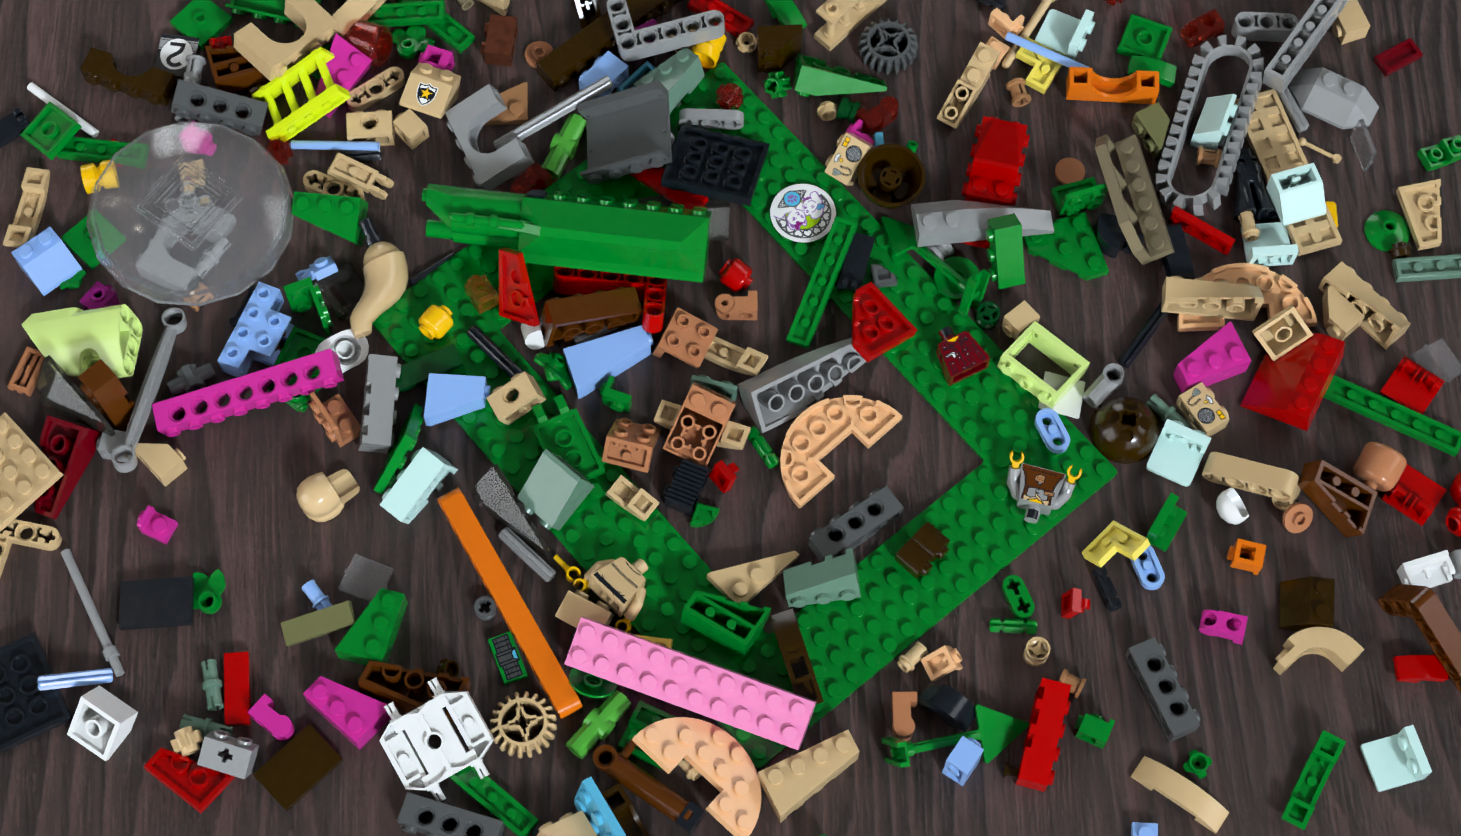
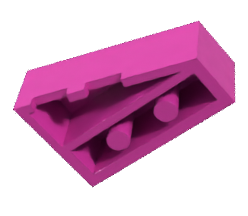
(346, 67)
(1214, 360)
(347, 710)

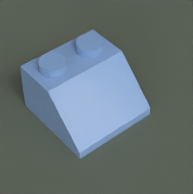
(46, 261)

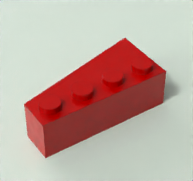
(1043, 735)

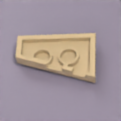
(1422, 212)

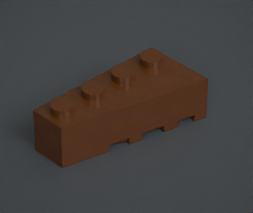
(588, 313)
(406, 686)

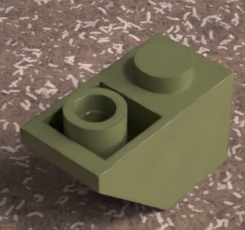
(1151, 126)

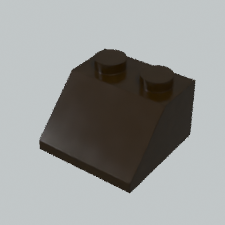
(777, 46)
(1306, 603)

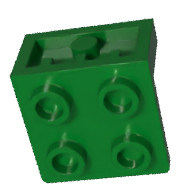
(303, 296)

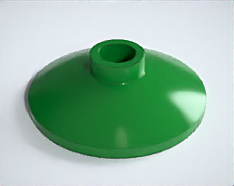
(1380, 236)
(963, 267)
(590, 685)

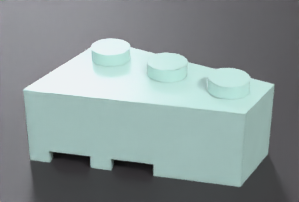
(416, 484)

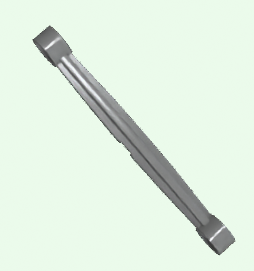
(149, 390)

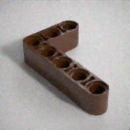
(1431, 619)

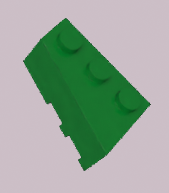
(332, 213)
(725, 621)
(375, 629)

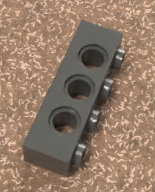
(210, 98)
(882, 500)
(1173, 725)
(417, 806)

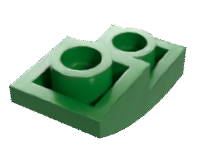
(786, 12)
(1166, 70)
(1442, 154)

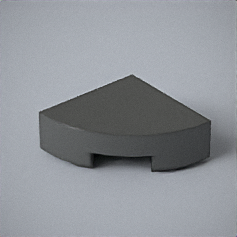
(882, 276)

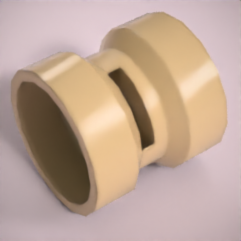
(1037, 646)

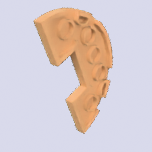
(1276, 289)
(820, 431)
(716, 758)

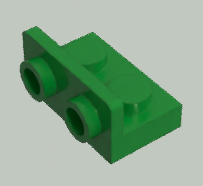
(1166, 524)

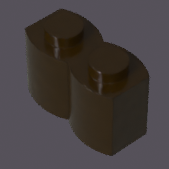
(922, 550)

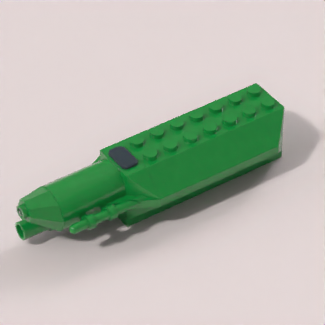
(577, 230)

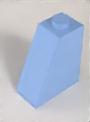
(453, 396)

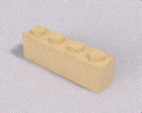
(1211, 298)
(1380, 318)

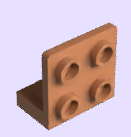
(686, 338)
(336, 419)
(630, 444)

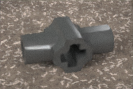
(191, 378)

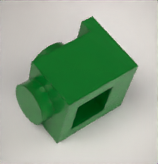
(1093, 729)

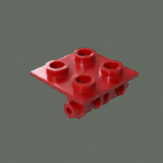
(1412, 386)
(1414, 495)

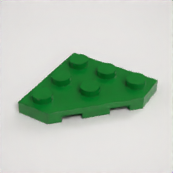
(1070, 247)
(397, 455)

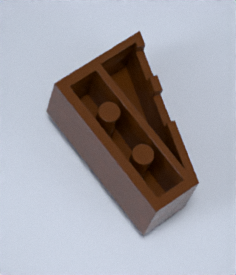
(232, 70)
(107, 394)
(1338, 496)

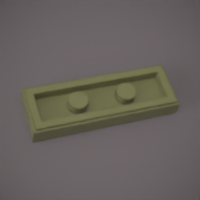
(318, 623)

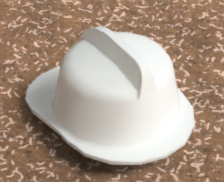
(349, 350)

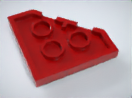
(877, 323)

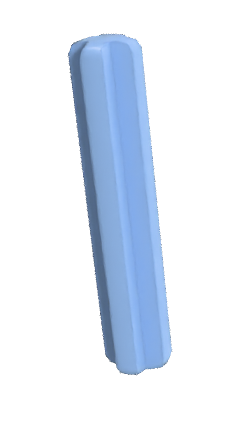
(75, 679)

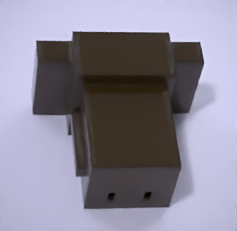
(1009, 770)

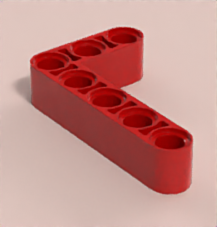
(649, 290)

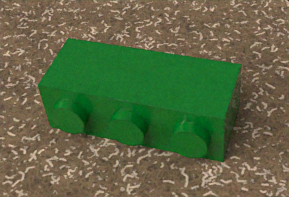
(1005, 251)

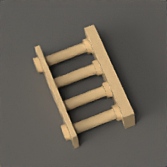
(842, 19)

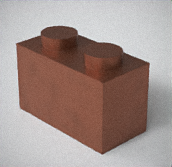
(500, 40)

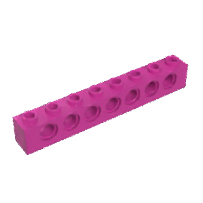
(167, 411)

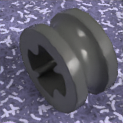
(485, 600)

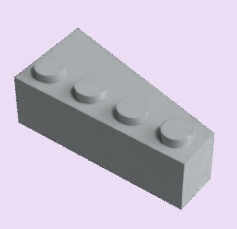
(378, 404)

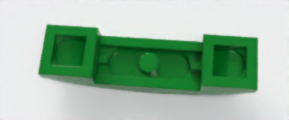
(1312, 779)

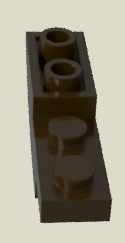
(795, 655)

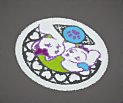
(802, 213)

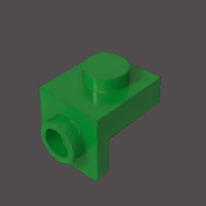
(615, 399)

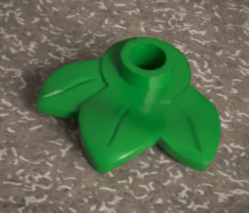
(411, 41)
(555, 368)
(207, 589)

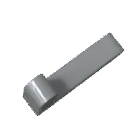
(660, 32)

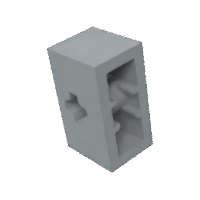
(216, 757)

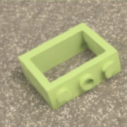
(1053, 349)

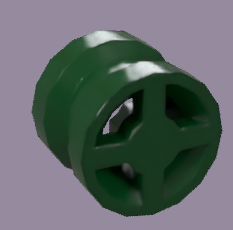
(848, 110)
(989, 310)

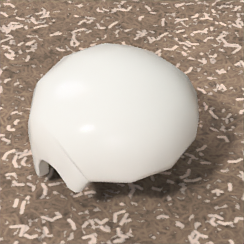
(1231, 507)

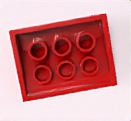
(1295, 382)

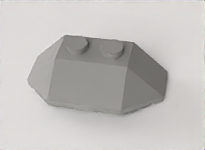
(1332, 98)

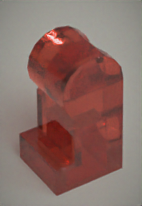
(1202, 28)
(879, 116)
(532, 179)

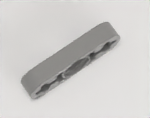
(712, 118)

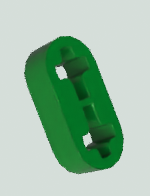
(1022, 595)

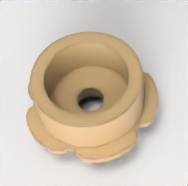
(746, 37)
(827, 111)

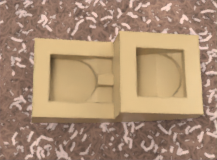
(632, 499)

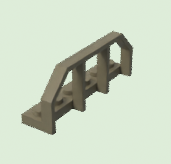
(1142, 195)

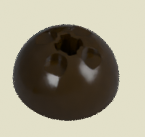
(897, 168)
(1120, 439)

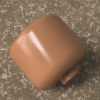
(1379, 466)

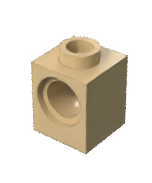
(410, 128)
(1019, 320)

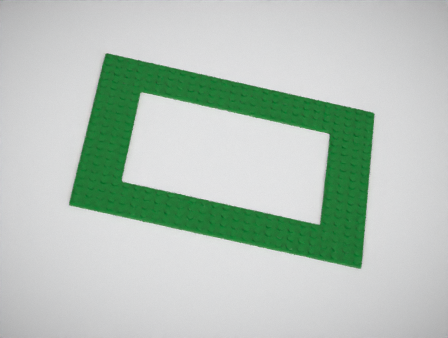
(842, 638)

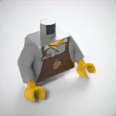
(1038, 488)

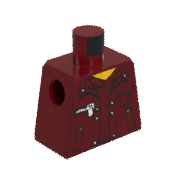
(960, 355)

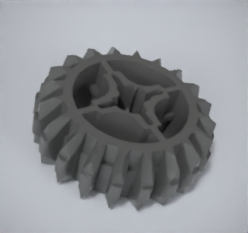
(886, 53)

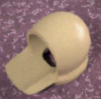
(324, 496)

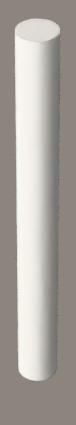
(44, 96)

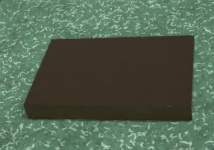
(298, 767)

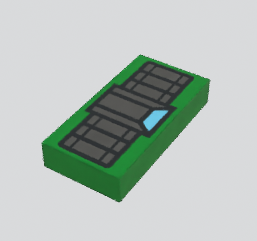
(507, 658)

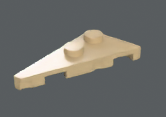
(748, 579)

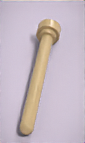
(1027, 31)

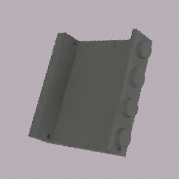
(627, 132)

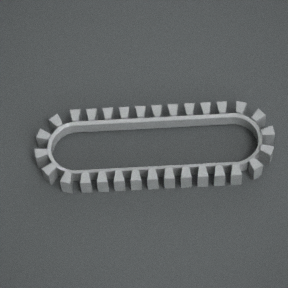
(1184, 116)

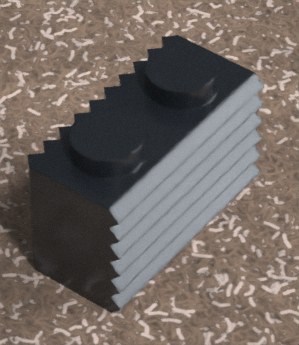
(686, 486)

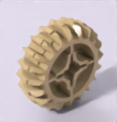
(532, 721)

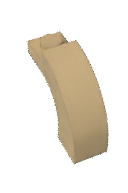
(1323, 641)

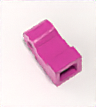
(1223, 625)
(277, 725)

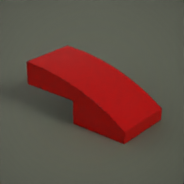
(1418, 668)

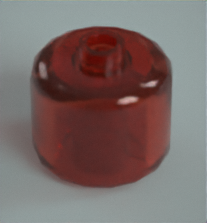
(372, 40)

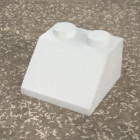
(101, 722)

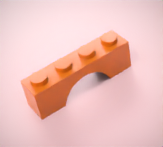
(1137, 88)

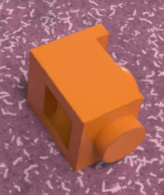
(1252, 551)

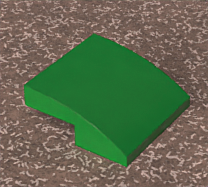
(641, 718)

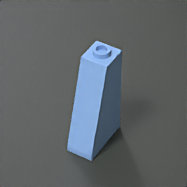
(609, 355)

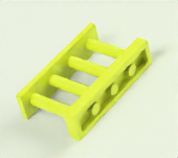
(316, 106)

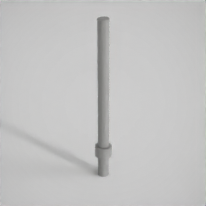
(109, 651)

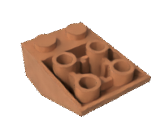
(699, 424)

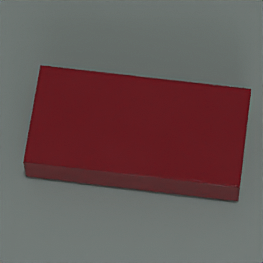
(1397, 57)

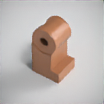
(737, 307)
(902, 723)

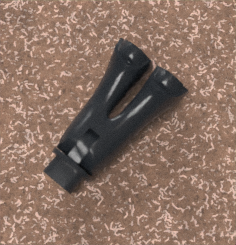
(1247, 178)

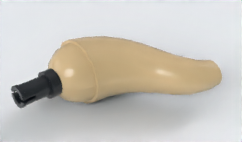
(385, 280)

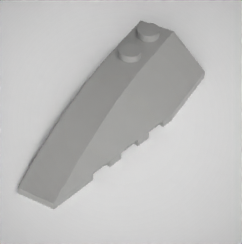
(966, 221)
(794, 384)

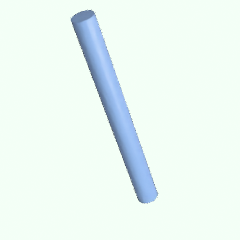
(1040, 50)
(335, 145)

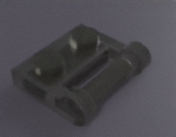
(349, 287)

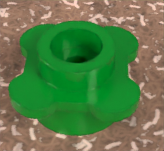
(1190, 766)

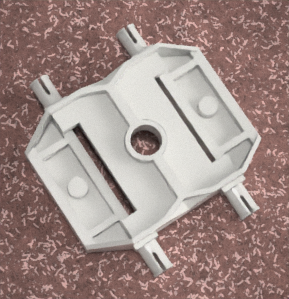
(430, 720)

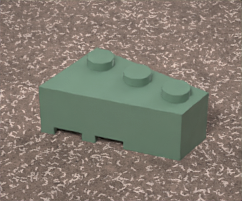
(678, 75)
(822, 582)

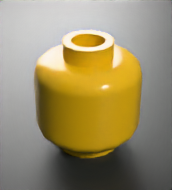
(435, 321)

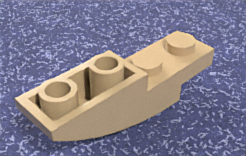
(969, 86)

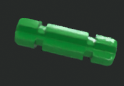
(763, 448)
(1013, 626)

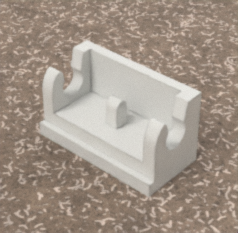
(1427, 570)

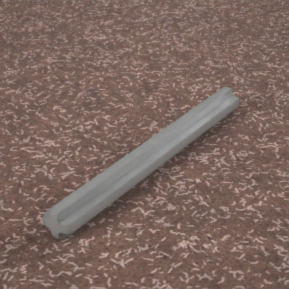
(555, 112)

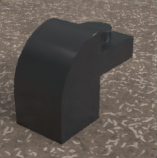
(1110, 236)
(949, 704)

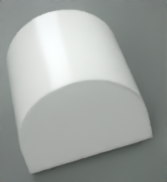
(532, 336)

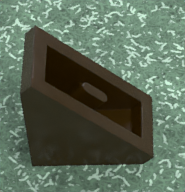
(586, 11)

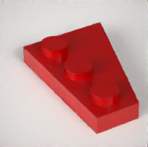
(515, 291)
(189, 781)

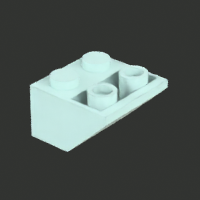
(1214, 121)
(1297, 194)

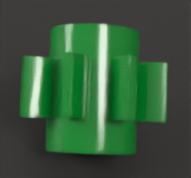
(777, 84)

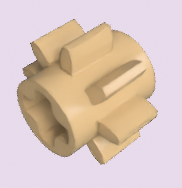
(186, 741)

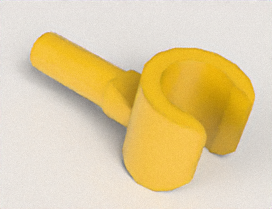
(567, 568)

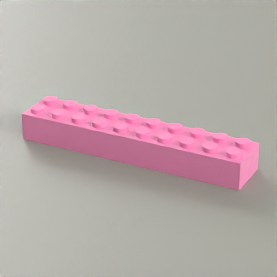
(690, 683)

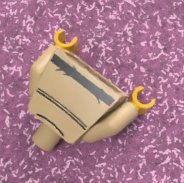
(618, 586)

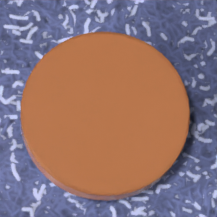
(536, 52)
(1069, 171)
(1297, 517)

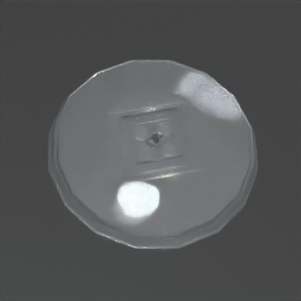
(194, 249)

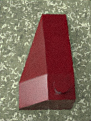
(70, 450)

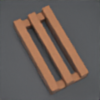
(22, 388)

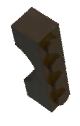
(154, 85)
(624, 811)

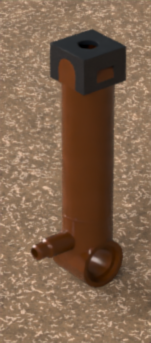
(648, 788)

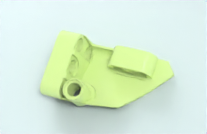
(82, 338)

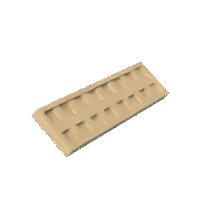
(1279, 150)

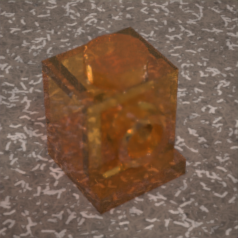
(483, 299)

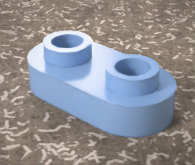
(1052, 432)
(1149, 567)

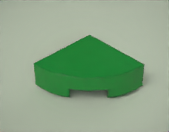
(703, 515)

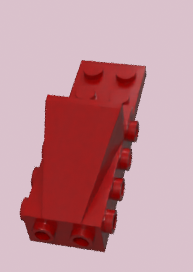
(995, 164)

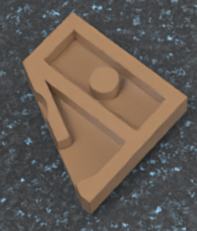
(517, 106)

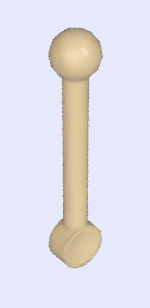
(1336, 158)

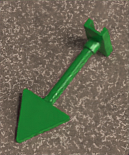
(903, 238)
(994, 732)

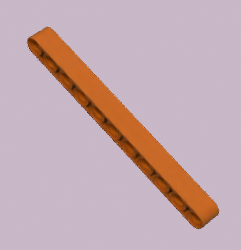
(510, 603)

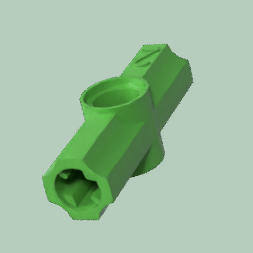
(564, 145)
(598, 724)

